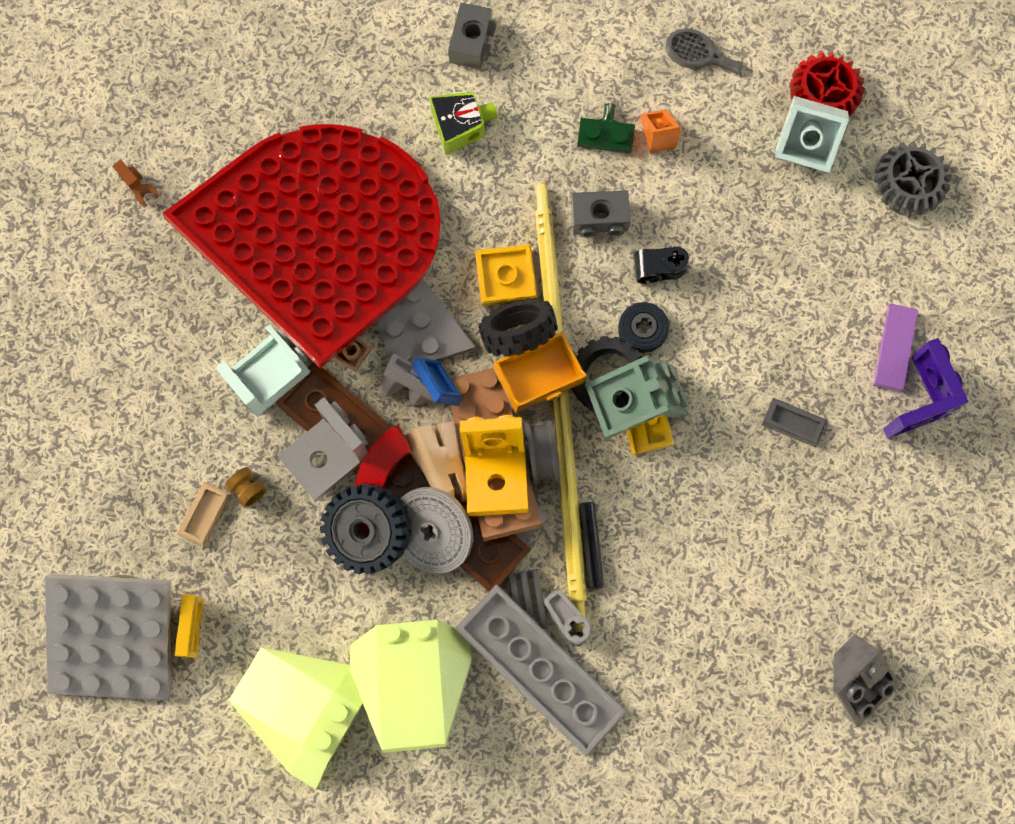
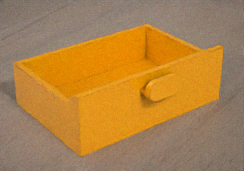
(539, 373)

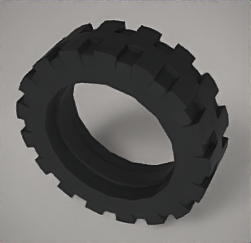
(538, 331)
(592, 352)

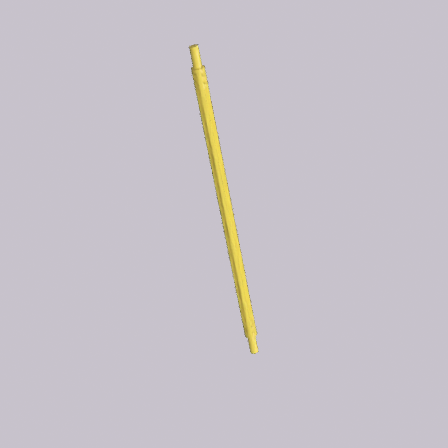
(562, 416)

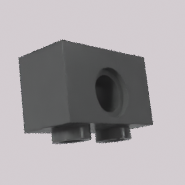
(471, 21)
(612, 203)

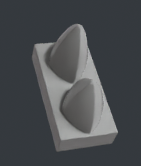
(401, 374)

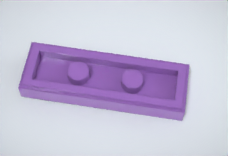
(895, 347)

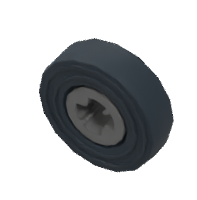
(653, 316)

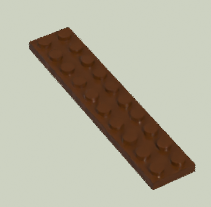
(489, 560)

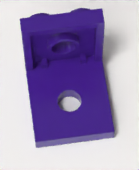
(942, 385)

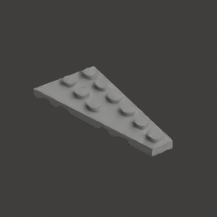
(422, 328)

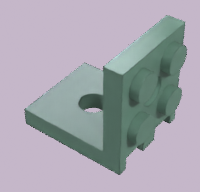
(650, 391)

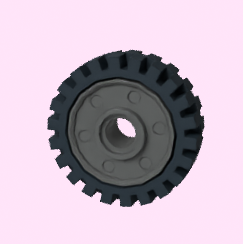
(345, 533)

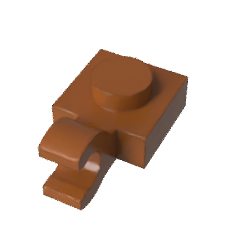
(131, 178)

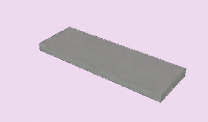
(541, 670)

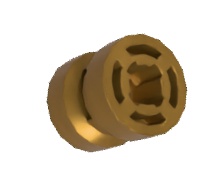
(245, 486)

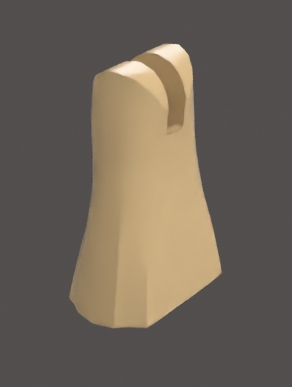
(440, 457)

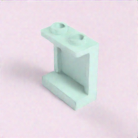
(266, 372)

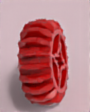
(810, 76)

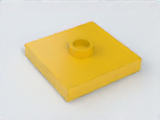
(505, 274)

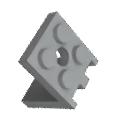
(332, 437)

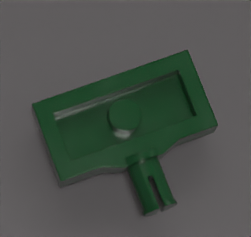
(606, 133)

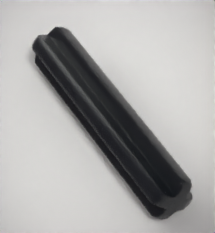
(591, 545)

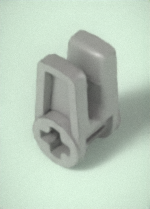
(565, 614)

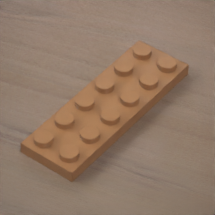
(486, 398)

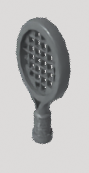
(711, 58)

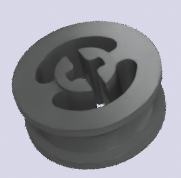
(541, 452)

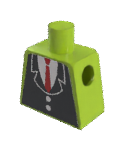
(460, 119)

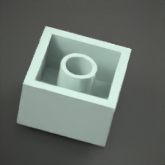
(811, 134)

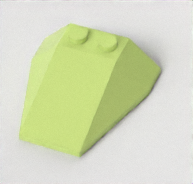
(411, 681)
(298, 709)

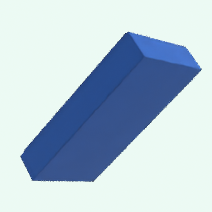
(437, 381)

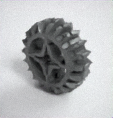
(919, 166)

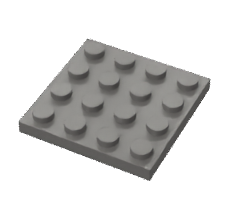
(108, 636)

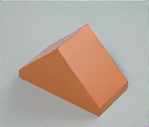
(660, 130)

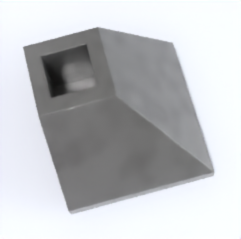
(862, 679)

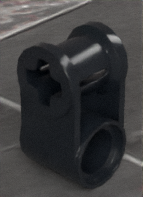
(656, 264)

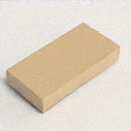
(204, 514)

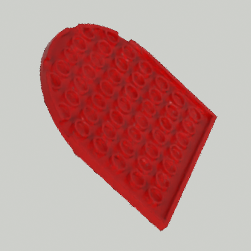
(317, 231)

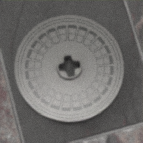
(450, 525)

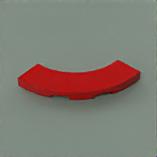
(382, 459)

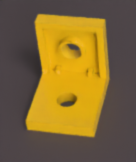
(495, 451)

